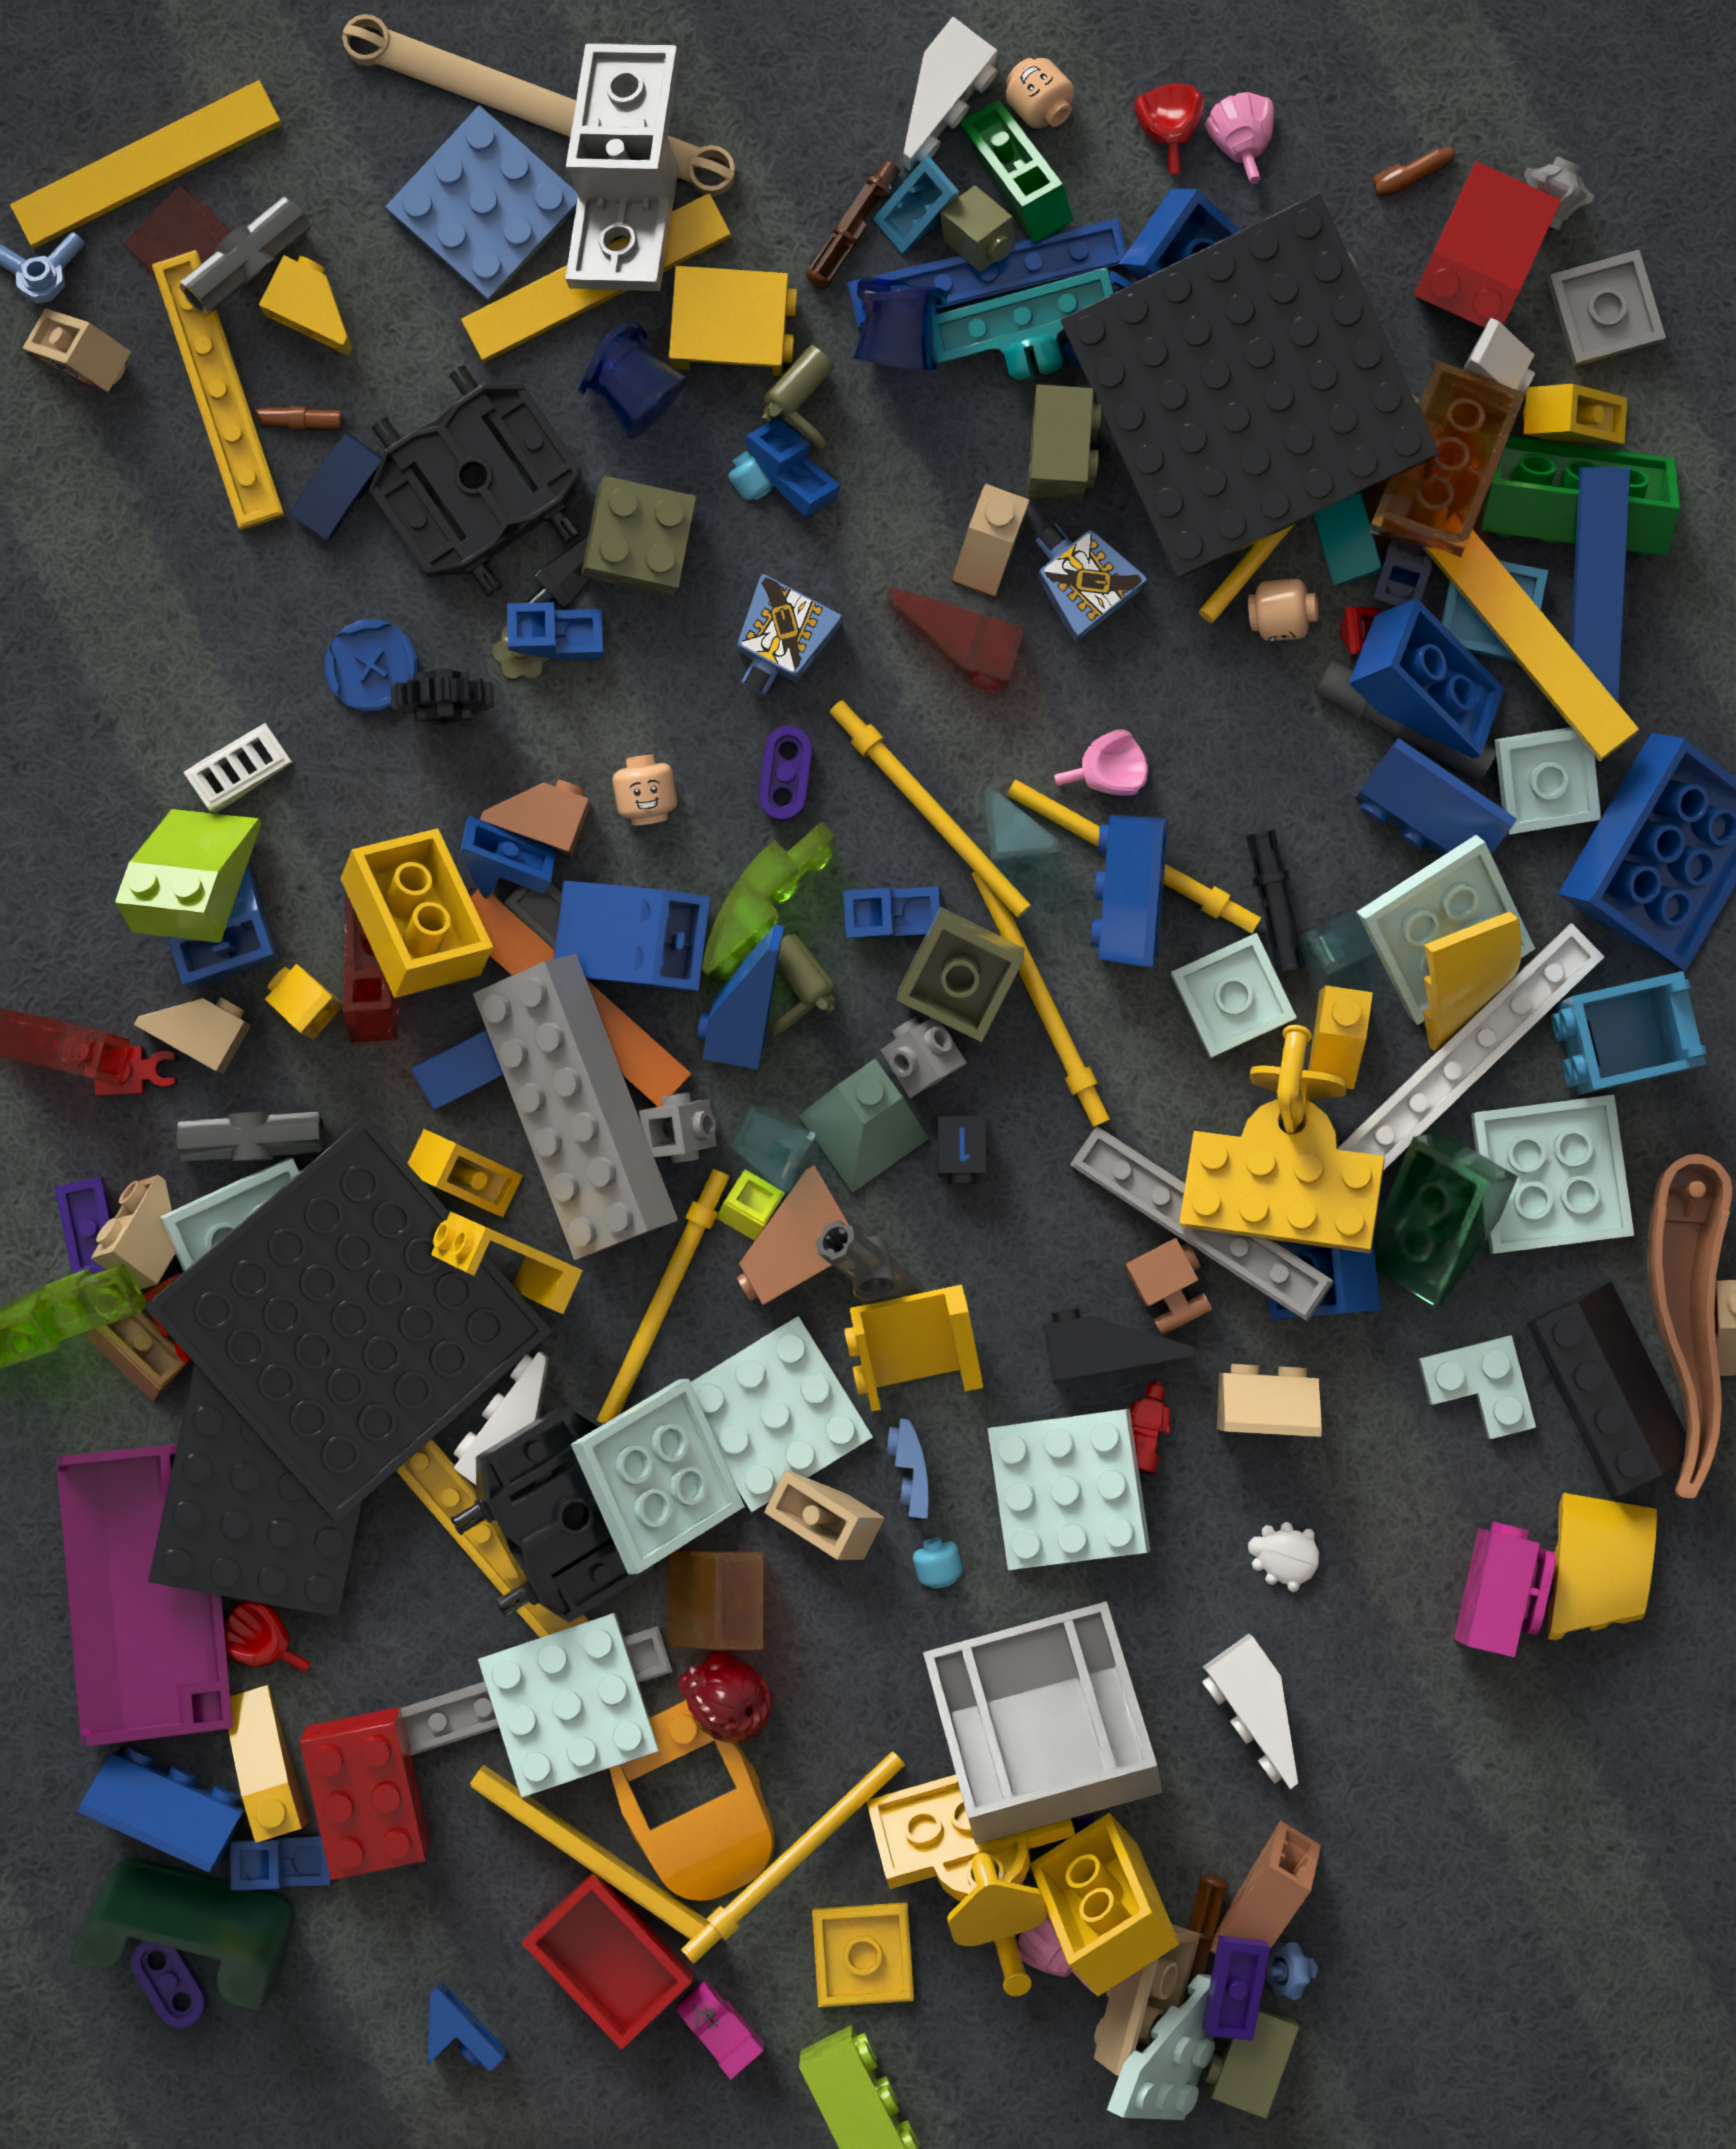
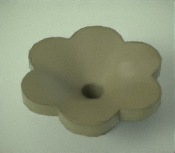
(516, 664)

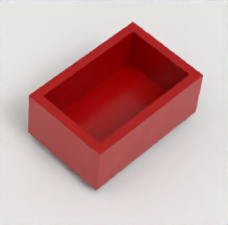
(365, 1793)
(608, 1959)

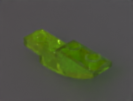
(748, 907)
(64, 1309)

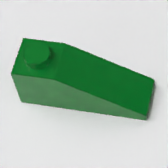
(1018, 171)

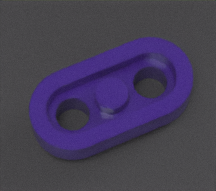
(785, 774)
(165, 1982)

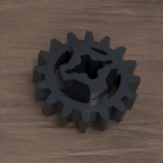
(442, 696)

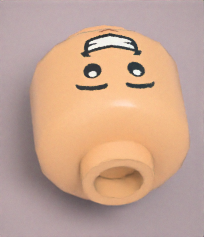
(1039, 93)
(1282, 610)
(645, 790)

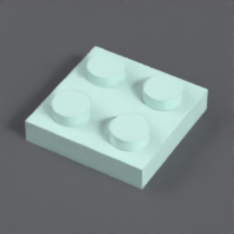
(1547, 780)
(1233, 995)

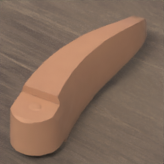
(1682, 1267)

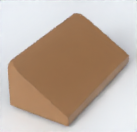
(139, 1353)

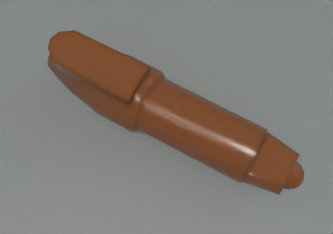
(1400, 177)

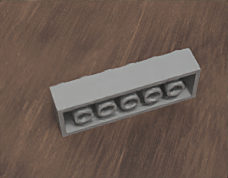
(575, 1106)

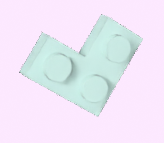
(1492, 1374)

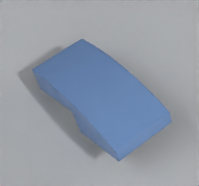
(908, 1452)

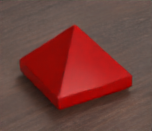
(1356, 627)

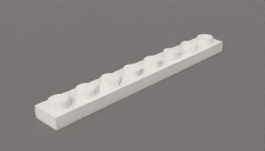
(1475, 1046)

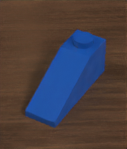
(741, 1008)

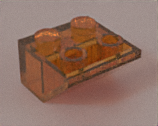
(717, 1599)

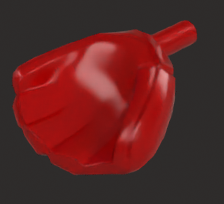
(1170, 117)
(258, 1637)

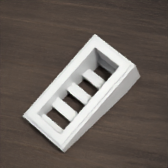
(229, 753)

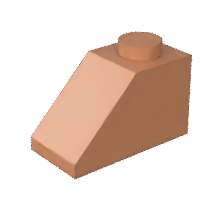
(544, 815)

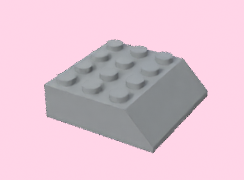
(1042, 1723)

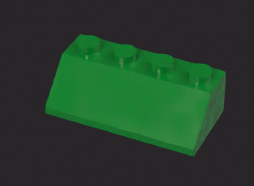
(1538, 493)

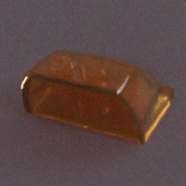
(1442, 497)

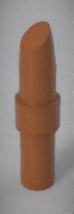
(300, 417)

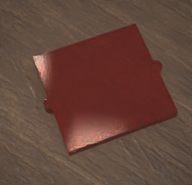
(175, 229)

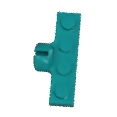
(1019, 324)

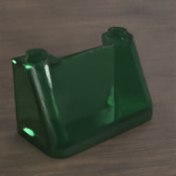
(193, 1915)

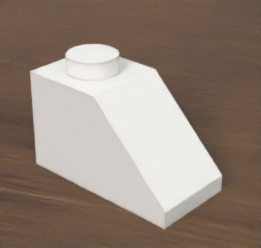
(1501, 357)

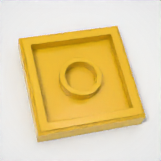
(862, 1954)

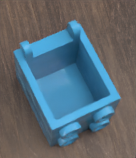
(1636, 1031)

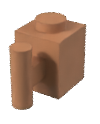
(1162, 1276)

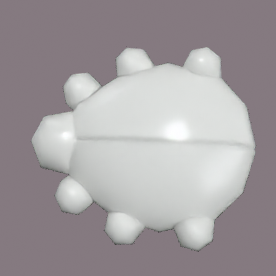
(1285, 1555)

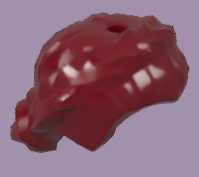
(721, 1693)

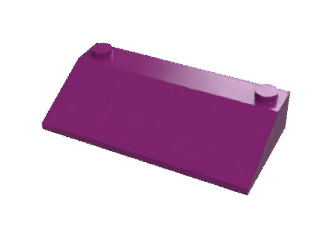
(142, 1650)

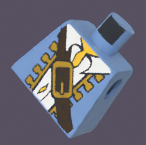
(1085, 579)
(783, 634)

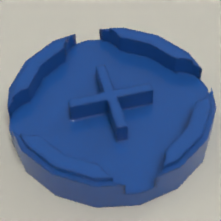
(366, 662)

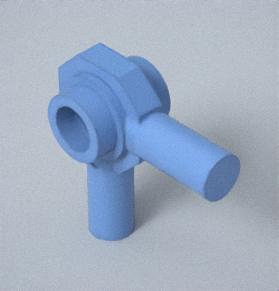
(42, 277)

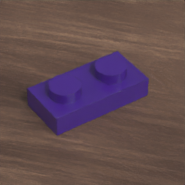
(83, 1213)
(1236, 1988)

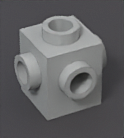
(922, 1055)
(679, 1127)

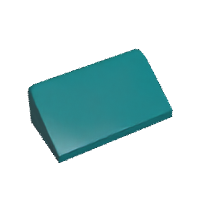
(1347, 541)

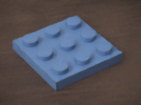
(484, 203)

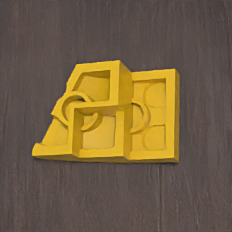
(1468, 973)
(1600, 1564)

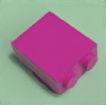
(1504, 1590)

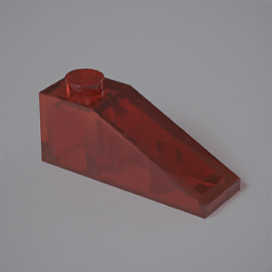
(967, 640)
(367, 998)
(62, 1046)

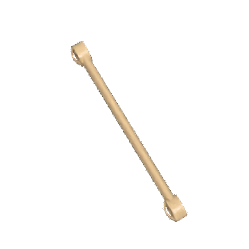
(507, 93)

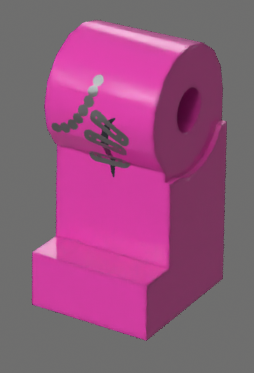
(720, 2028)

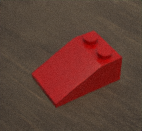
(1487, 246)

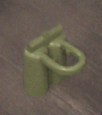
(794, 389)
(805, 979)

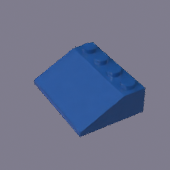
(1662, 852)

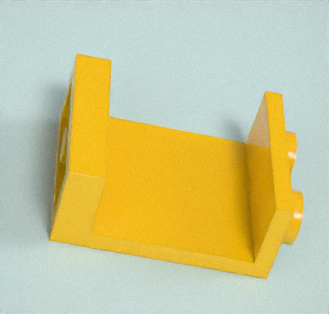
(731, 318)
(539, 1277)
(912, 1341)

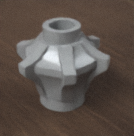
(1562, 182)

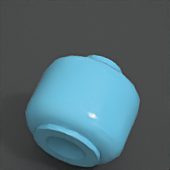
(749, 478)
(937, 1563)

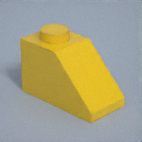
(305, 302)
(1575, 414)
(302, 1000)
(1340, 1032)
(464, 1173)

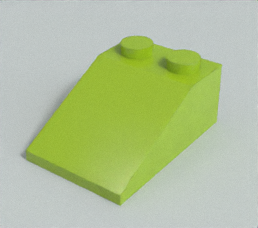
(187, 875)

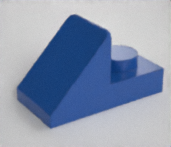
(498, 853)
(452, 2019)

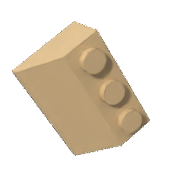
(1142, 2001)

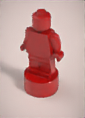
(1148, 1420)

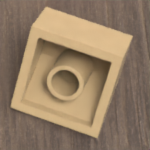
(1269, 1403)

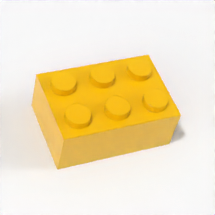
(416, 912)
(1104, 1904)

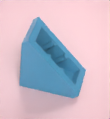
(916, 205)

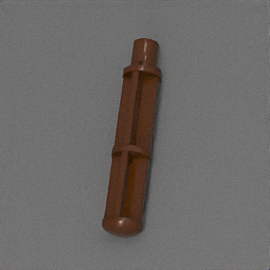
(851, 226)
(1205, 1921)

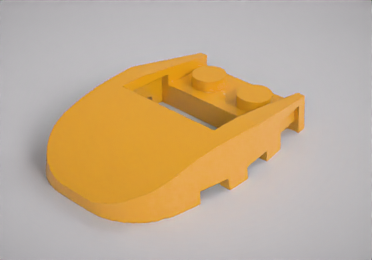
(713, 1844)

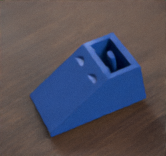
(633, 934)
(244, 946)

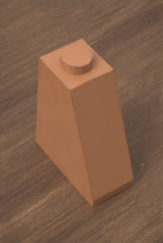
(787, 1246)
(1272, 1888)

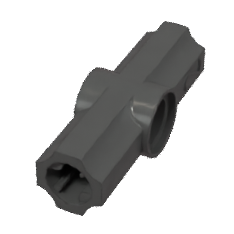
(245, 256)
(250, 1137)
(866, 1263)

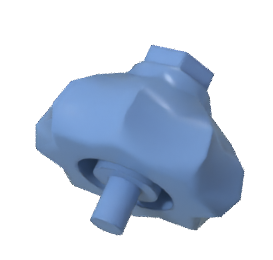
(1289, 1970)

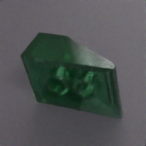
(1438, 1215)

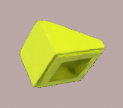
(750, 1205)

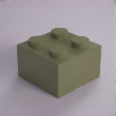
(1060, 443)
(638, 536)
(960, 974)

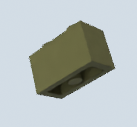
(1250, 2071)

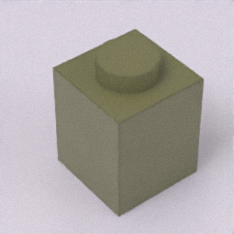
(978, 229)

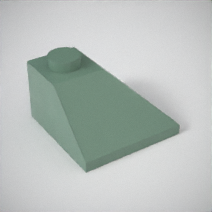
(864, 1125)

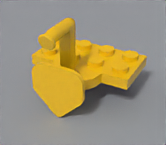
(1287, 1182)
(929, 1835)

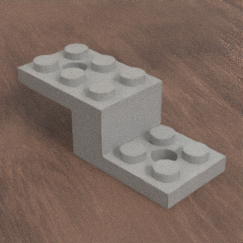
(622, 167)

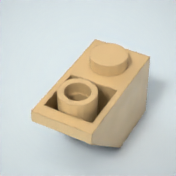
(137, 1233)

